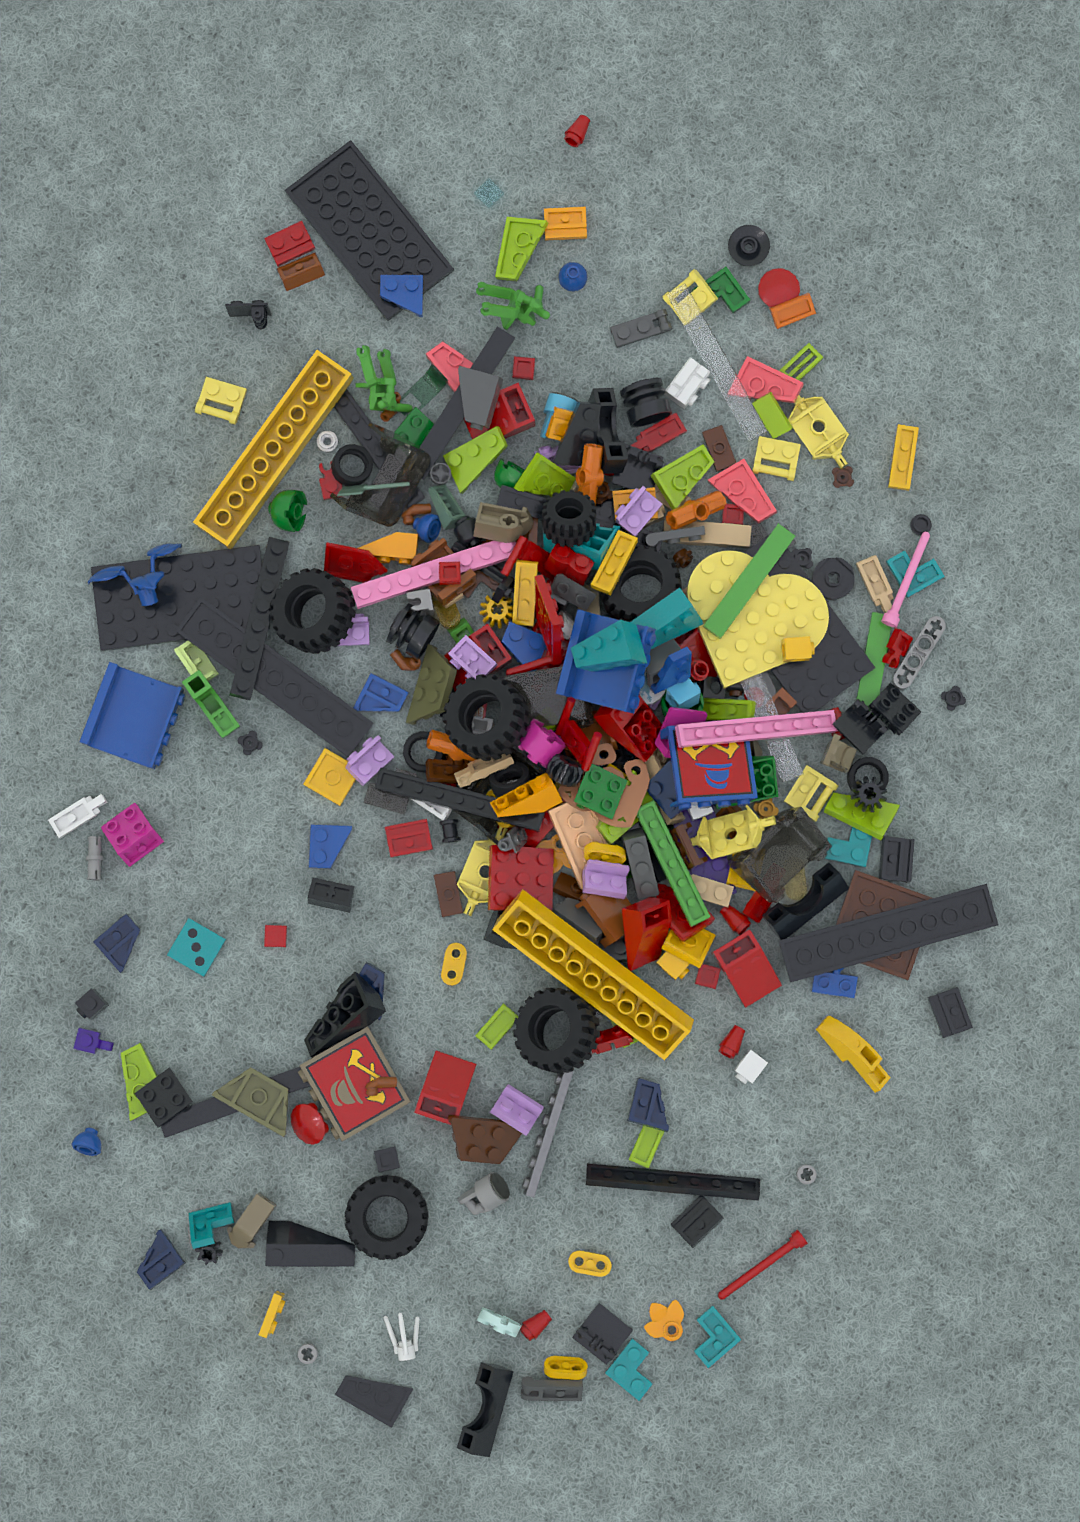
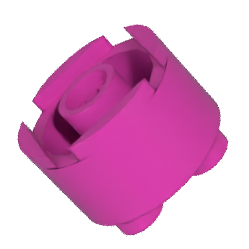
(541, 743)

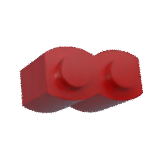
(570, 564)

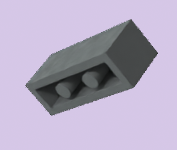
(640, 863)

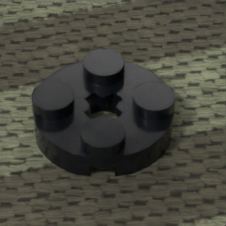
(845, 577)

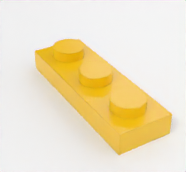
(903, 457)
(614, 562)
(524, 593)

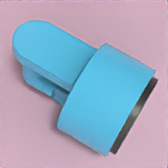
(558, 400)

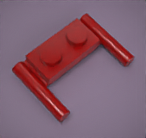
(528, 551)
(575, 739)

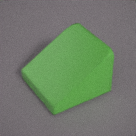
(461, 630)

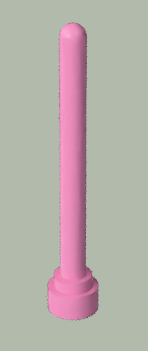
(891, 618)

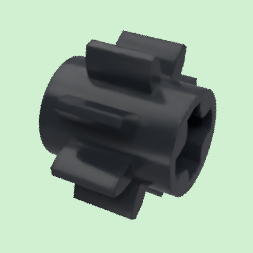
(208, 1256)

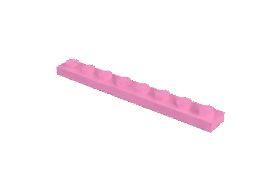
(428, 573)
(755, 728)

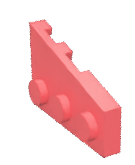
(447, 362)
(761, 379)
(744, 490)

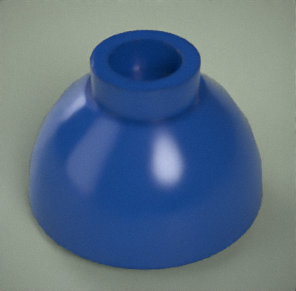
(572, 276)
(427, 527)
(87, 1142)

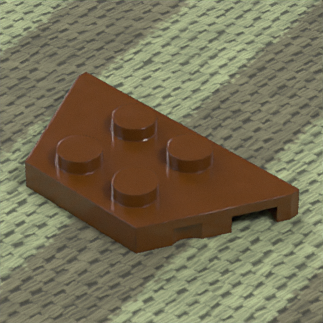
(482, 1138)

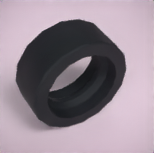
(355, 450)
(407, 751)
(517, 769)
(884, 775)

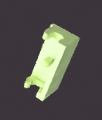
(195, 660)

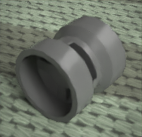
(438, 471)

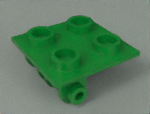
(415, 427)
(600, 791)

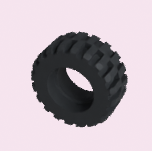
(648, 563)
(291, 600)
(468, 700)
(531, 1027)
(357, 1224)

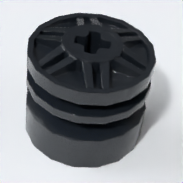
(644, 398)
(413, 631)

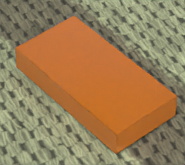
(792, 310)

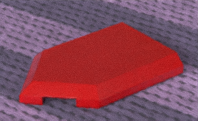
(351, 563)
(679, 922)

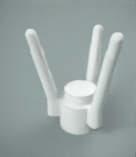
(406, 1349)

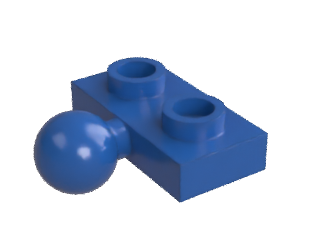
(835, 984)

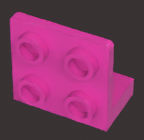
(675, 717)
(131, 834)

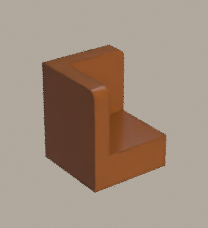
(783, 701)

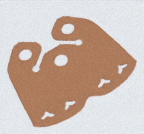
(631, 797)

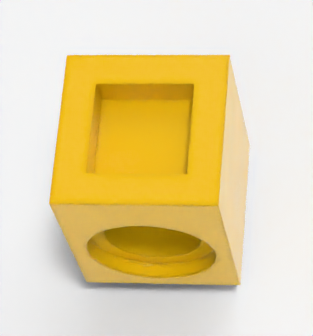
(797, 649)
(673, 965)

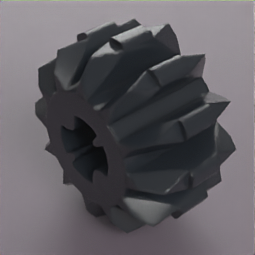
(564, 770)
(875, 790)

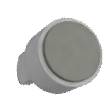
(490, 1191)

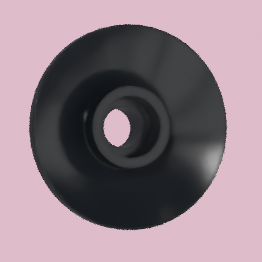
(749, 235)

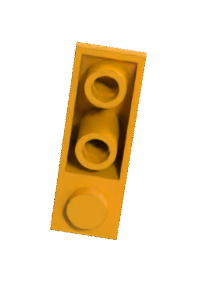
(395, 547)
(528, 798)

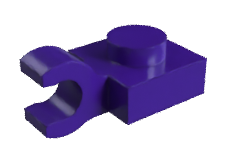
(90, 1040)

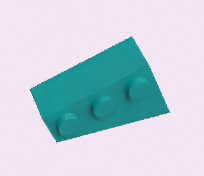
(595, 548)
(670, 617)
(610, 648)

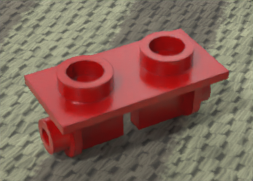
(613, 1035)

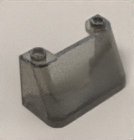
(544, 704)
(781, 853)

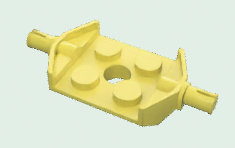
(820, 444)
(714, 832)
(470, 881)

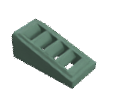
(449, 512)

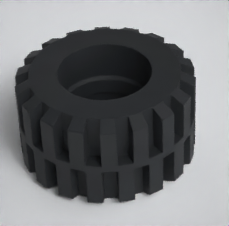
(569, 505)

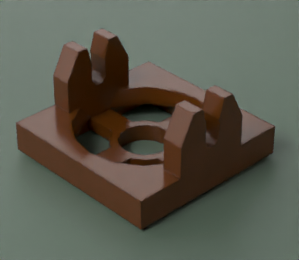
(686, 846)

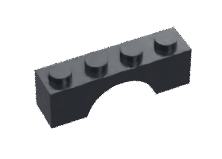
(614, 450)
(825, 888)
(480, 1434)

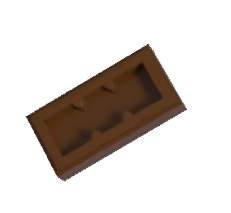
(719, 448)
(567, 887)
(448, 894)

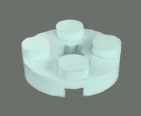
(500, 1323)

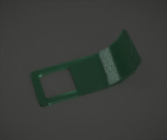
(427, 387)

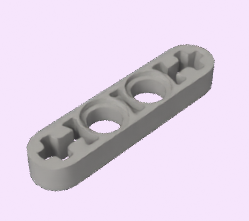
(916, 651)

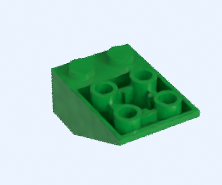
(765, 778)

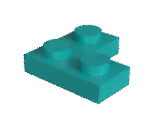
(923, 577)
(852, 851)
(204, 1220)
(721, 1337)
(624, 1370)

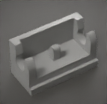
(422, 600)

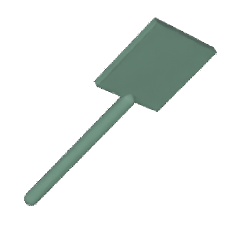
(359, 489)

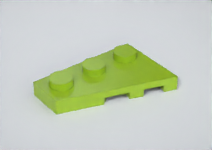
(681, 475)
(544, 477)

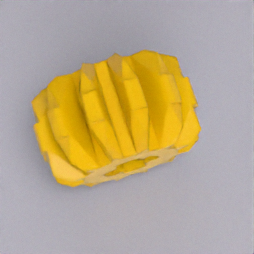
(496, 617)

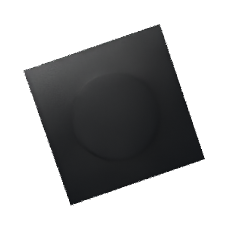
(503, 590)
(387, 1159)

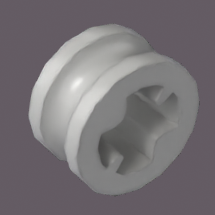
(800, 1171)
(314, 1352)

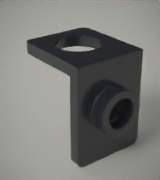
(705, 688)

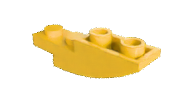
(852, 1047)

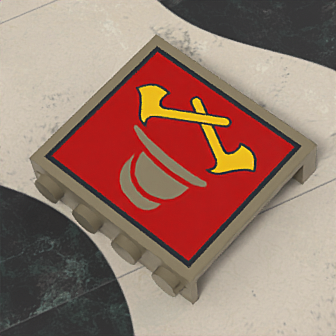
(340, 1080)

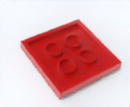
(548, 619)
(526, 870)

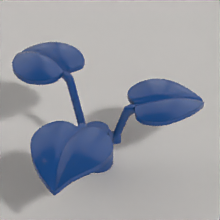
(146, 583)

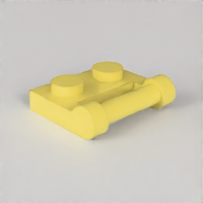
(702, 294)
(224, 394)
(779, 452)
(805, 788)

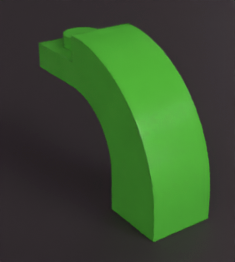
(211, 703)

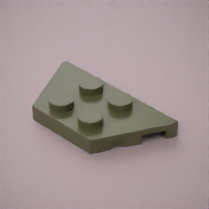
(432, 687)
(257, 1098)

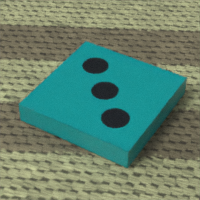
(196, 947)

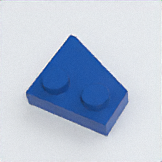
(404, 291)
(523, 643)
(675, 670)
(380, 695)
(326, 844)

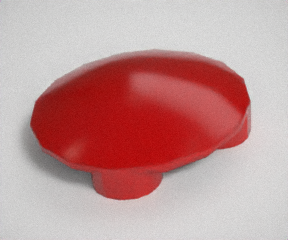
(778, 287)
(308, 1123)

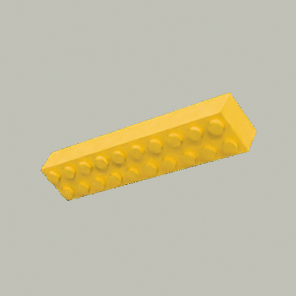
(273, 449)
(593, 974)

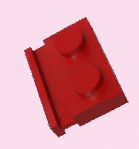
(289, 243)
(408, 838)

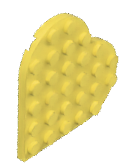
(777, 610)

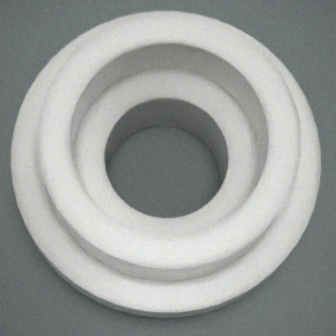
(322, 436)

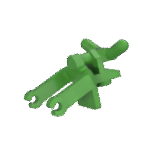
(519, 305)
(381, 389)

